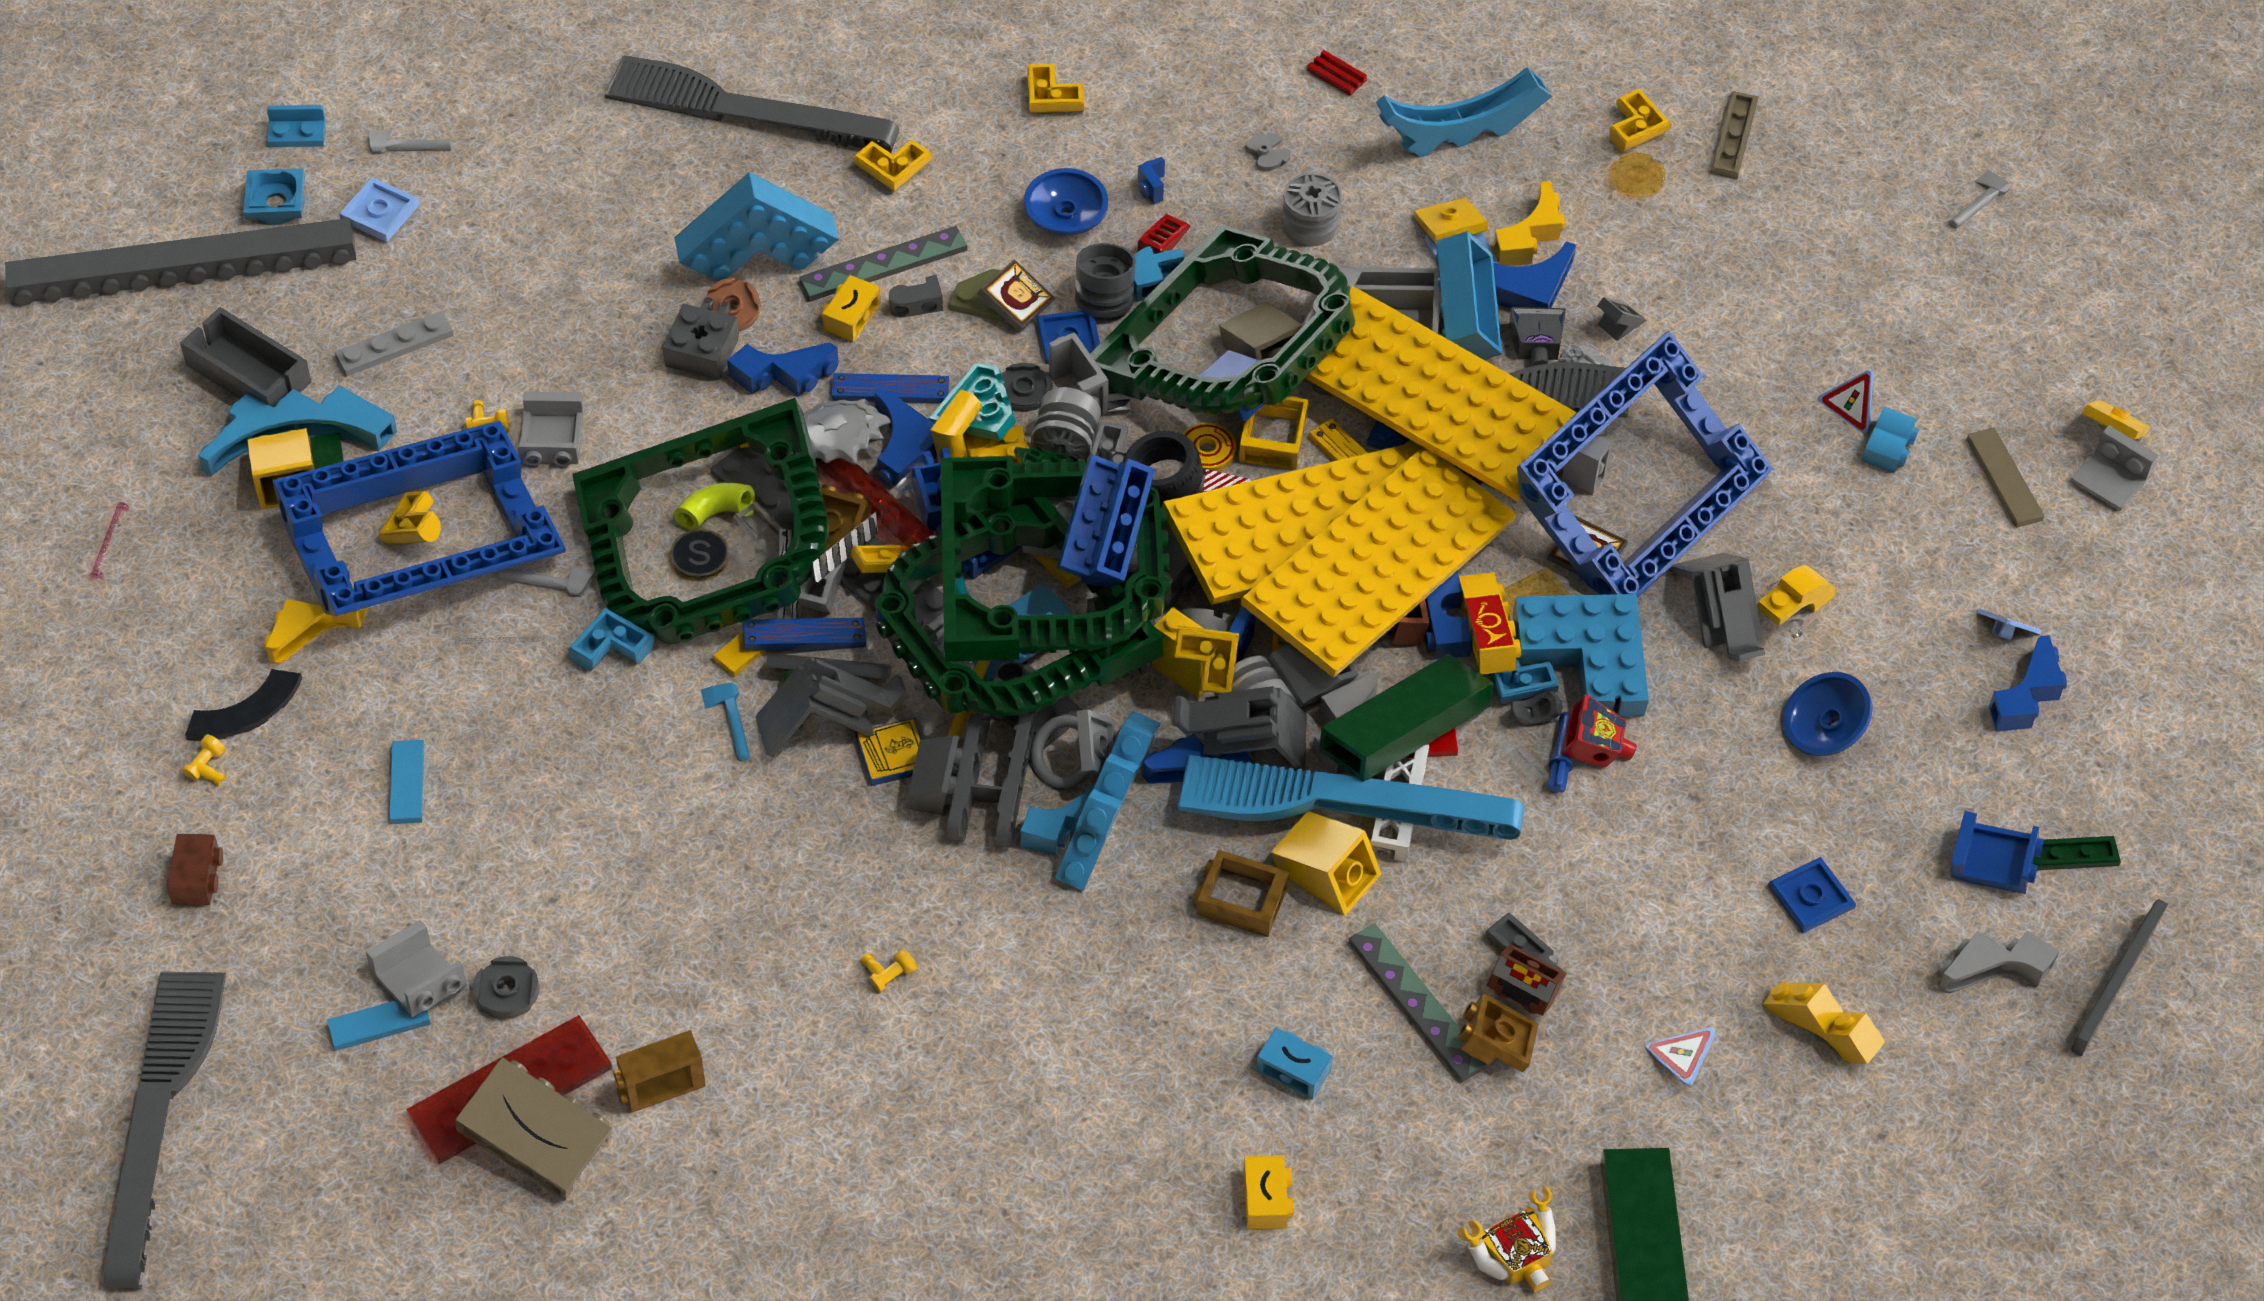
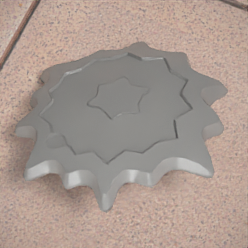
(843, 428)

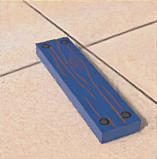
(906, 387)
(804, 633)

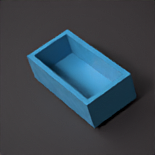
(1468, 295)

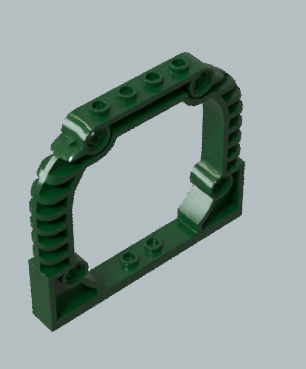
(1220, 257)
(610, 487)
(998, 632)
(957, 686)

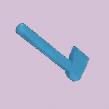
(727, 695)

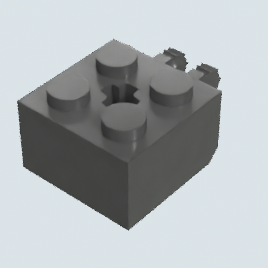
(701, 339)

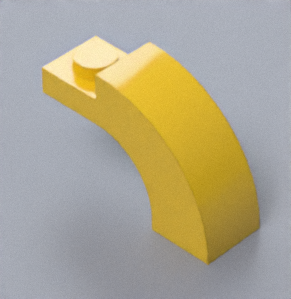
(1795, 590)

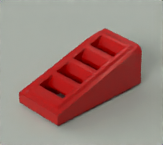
(1171, 239)

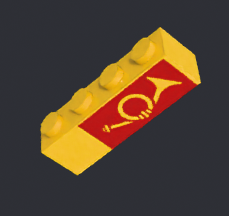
(1489, 623)

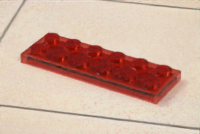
(562, 1056)

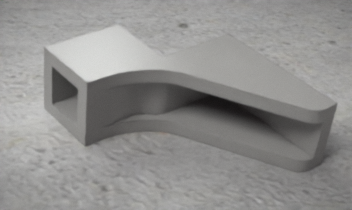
(1340, 702)
(1985, 959)

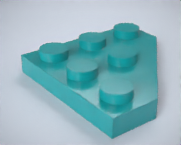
(989, 387)

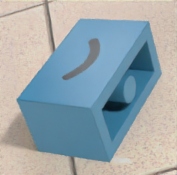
(1294, 1062)

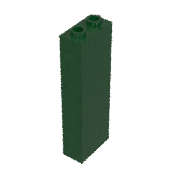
(1405, 717)
(1643, 1225)

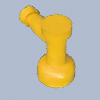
(479, 419)
(198, 767)
(882, 976)

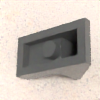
(1618, 318)

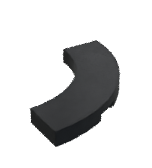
(249, 713)

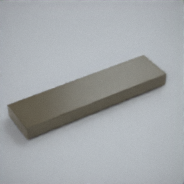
(1734, 135)
(2005, 477)

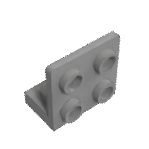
(2116, 469)

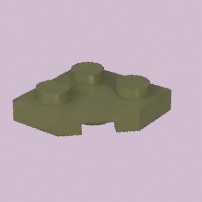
(968, 301)

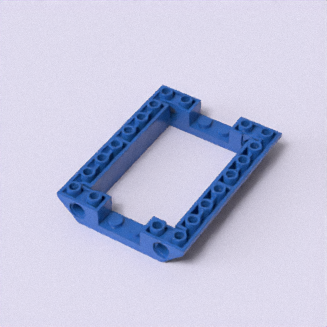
(1730, 450)
(403, 469)

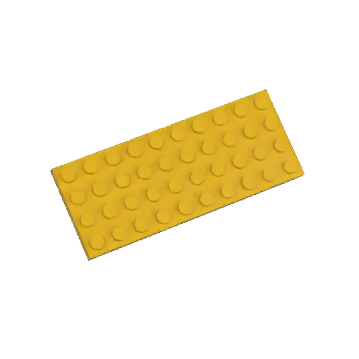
(1438, 394)
(1253, 527)
(1378, 560)

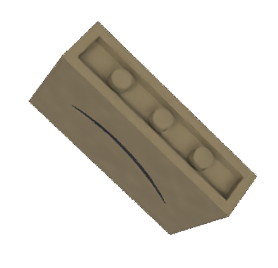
(533, 1127)

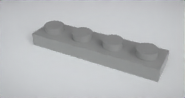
(394, 343)

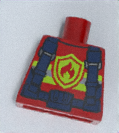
(1596, 734)

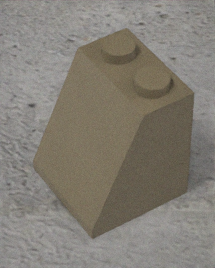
(1258, 331)

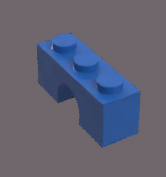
(1446, 632)

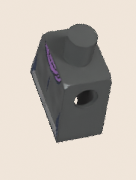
(1537, 333)

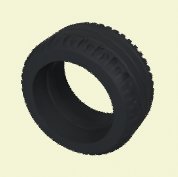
(1169, 446)

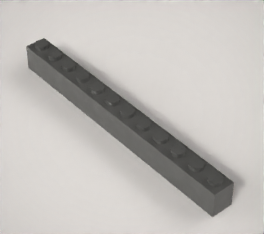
(180, 261)

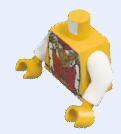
(1516, 1246)

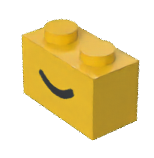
(851, 308)
(1266, 1192)

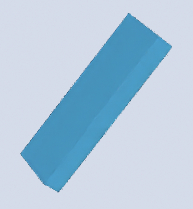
(407, 781)
(373, 1024)

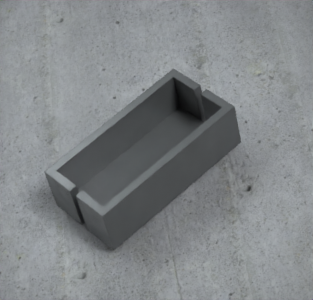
(244, 359)

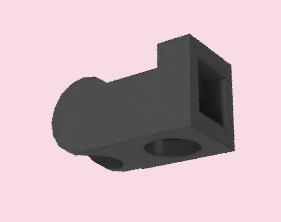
(916, 299)

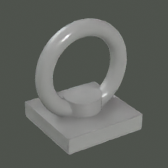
(1093, 746)

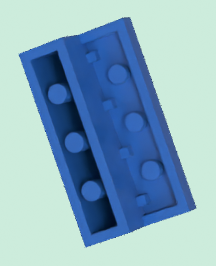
(1105, 520)

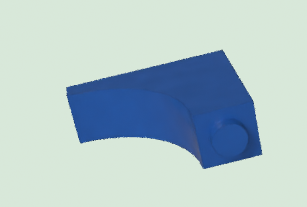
(1534, 284)
(908, 441)

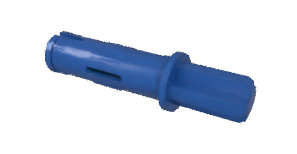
(1559, 763)

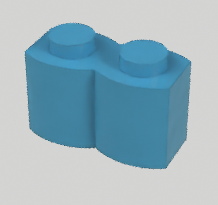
(1890, 439)

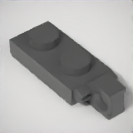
(1511, 931)

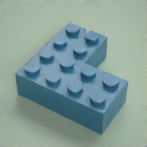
(751, 220)
(1588, 632)

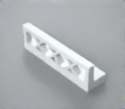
(1403, 829)

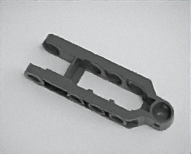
(966, 784)

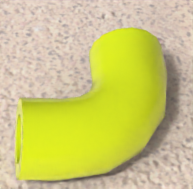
(713, 500)

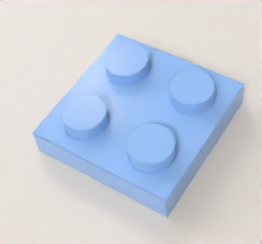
(380, 209)

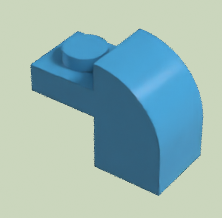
(1152, 269)

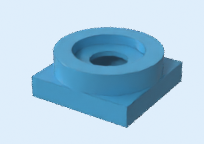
(265, 183)

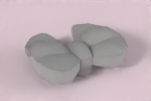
(1262, 146)

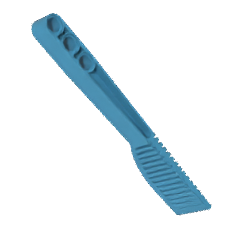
(1271, 793)

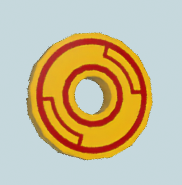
(1217, 436)

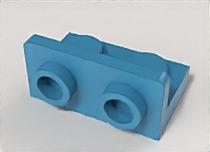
(296, 126)

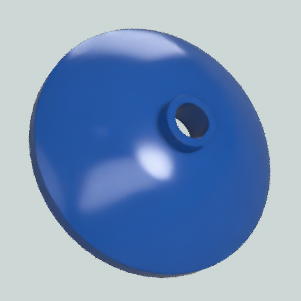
(1069, 192)
(1818, 705)

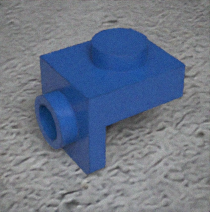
(1149, 179)

